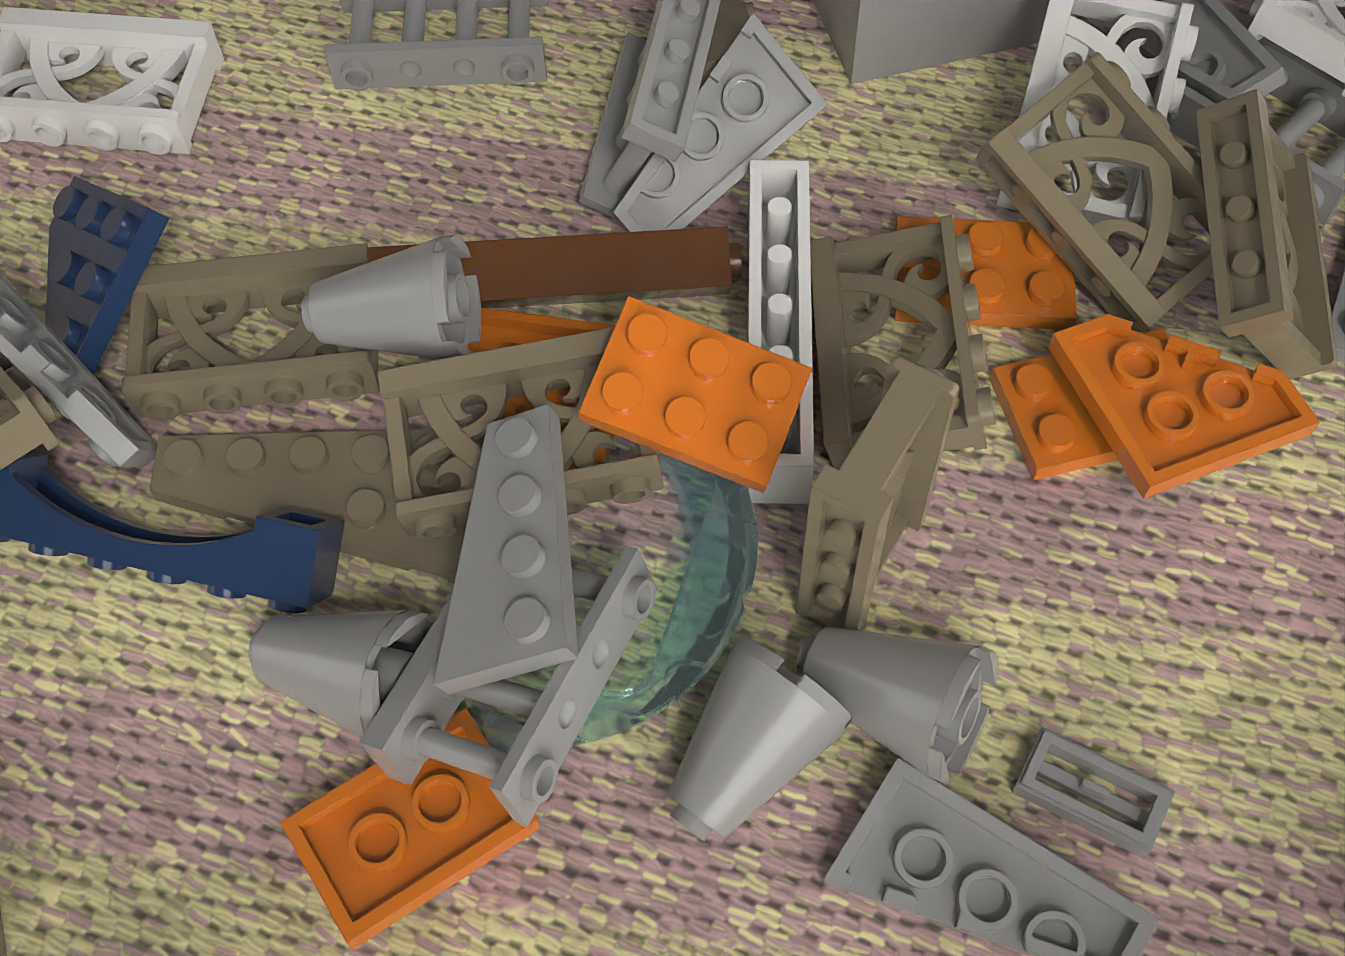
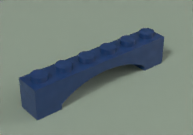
(284, 559)

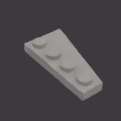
(1225, 55)
(740, 115)
(69, 384)
(514, 567)
(979, 876)

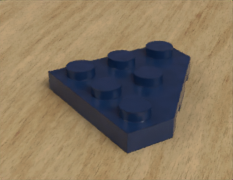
(95, 264)

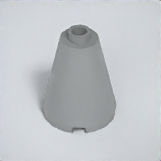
(401, 303)
(338, 660)
(906, 692)
(751, 740)

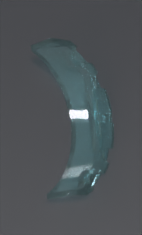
(706, 613)

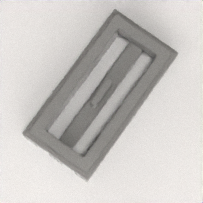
(1083, 815)

